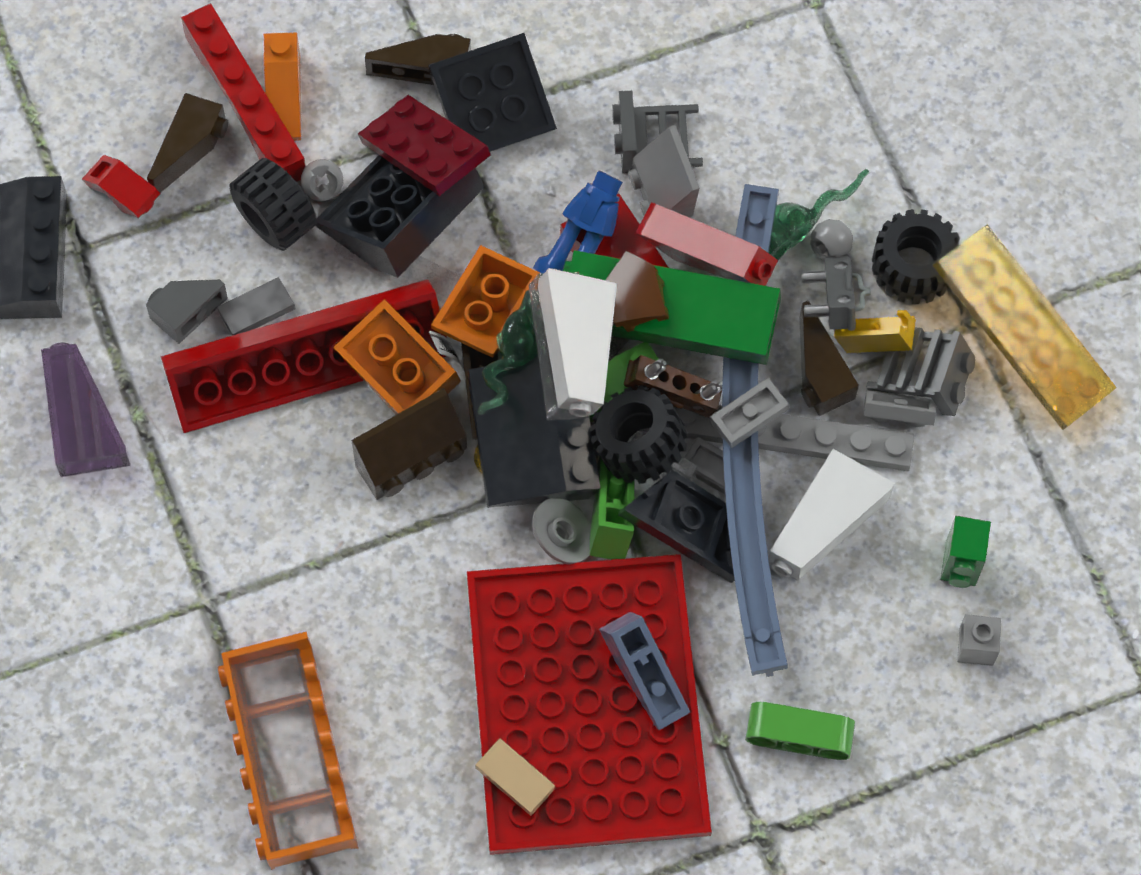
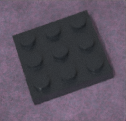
(494, 93)

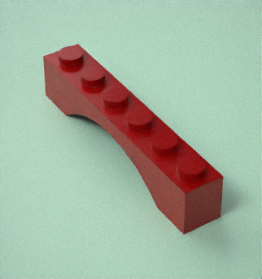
(235, 78)

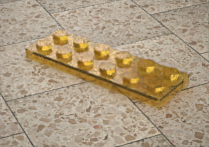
(1024, 326)

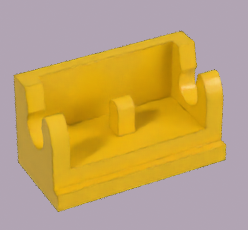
(878, 334)

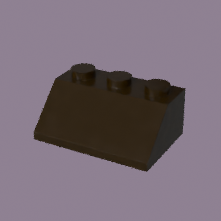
(409, 445)

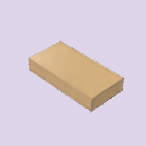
(515, 777)

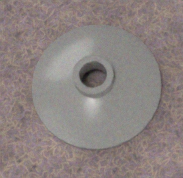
(562, 530)

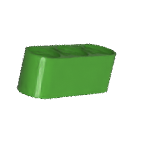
(800, 730)

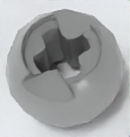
(319, 168)
(831, 239)

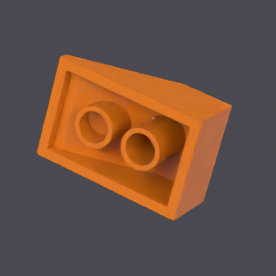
(483, 300)
(395, 359)

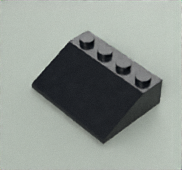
(393, 217)
(32, 247)
(522, 451)

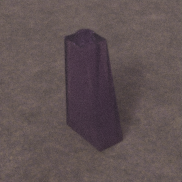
(79, 420)

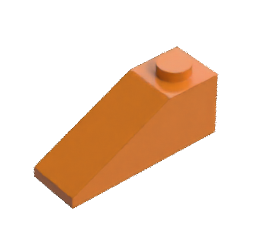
(284, 79)

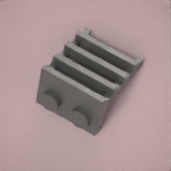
(632, 127)
(941, 374)

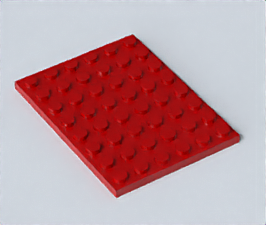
(571, 713)

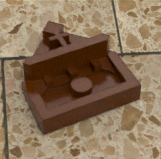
(637, 292)

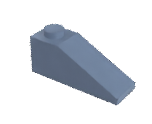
(645, 669)

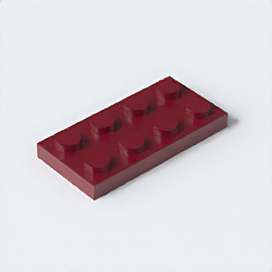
(424, 144)

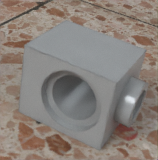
(979, 640)

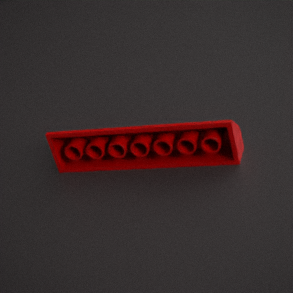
(282, 359)

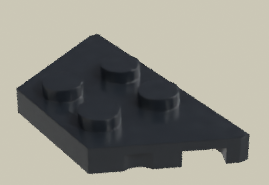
(685, 520)

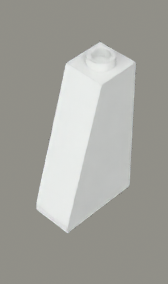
(578, 336)
(830, 510)

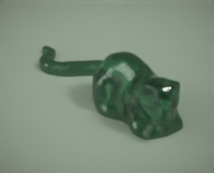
(795, 221)
(517, 347)

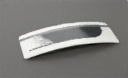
(444, 346)

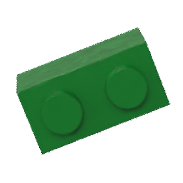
(965, 551)

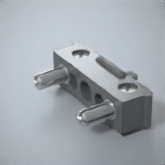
(839, 293)

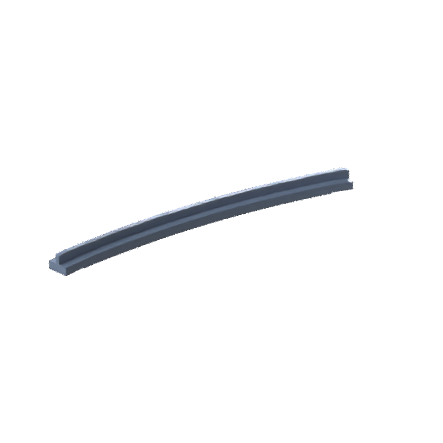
(743, 482)

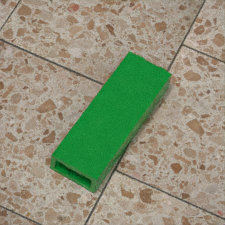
(704, 311)

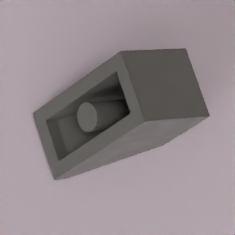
(185, 305)

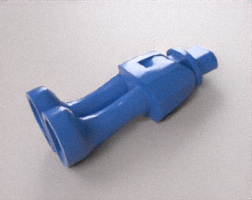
(590, 210)

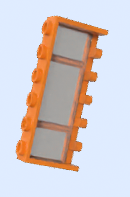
(287, 750)

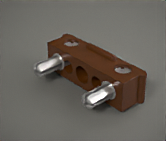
(688, 390)

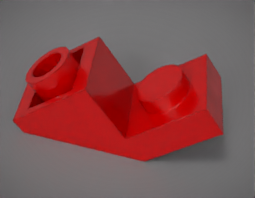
(122, 185)

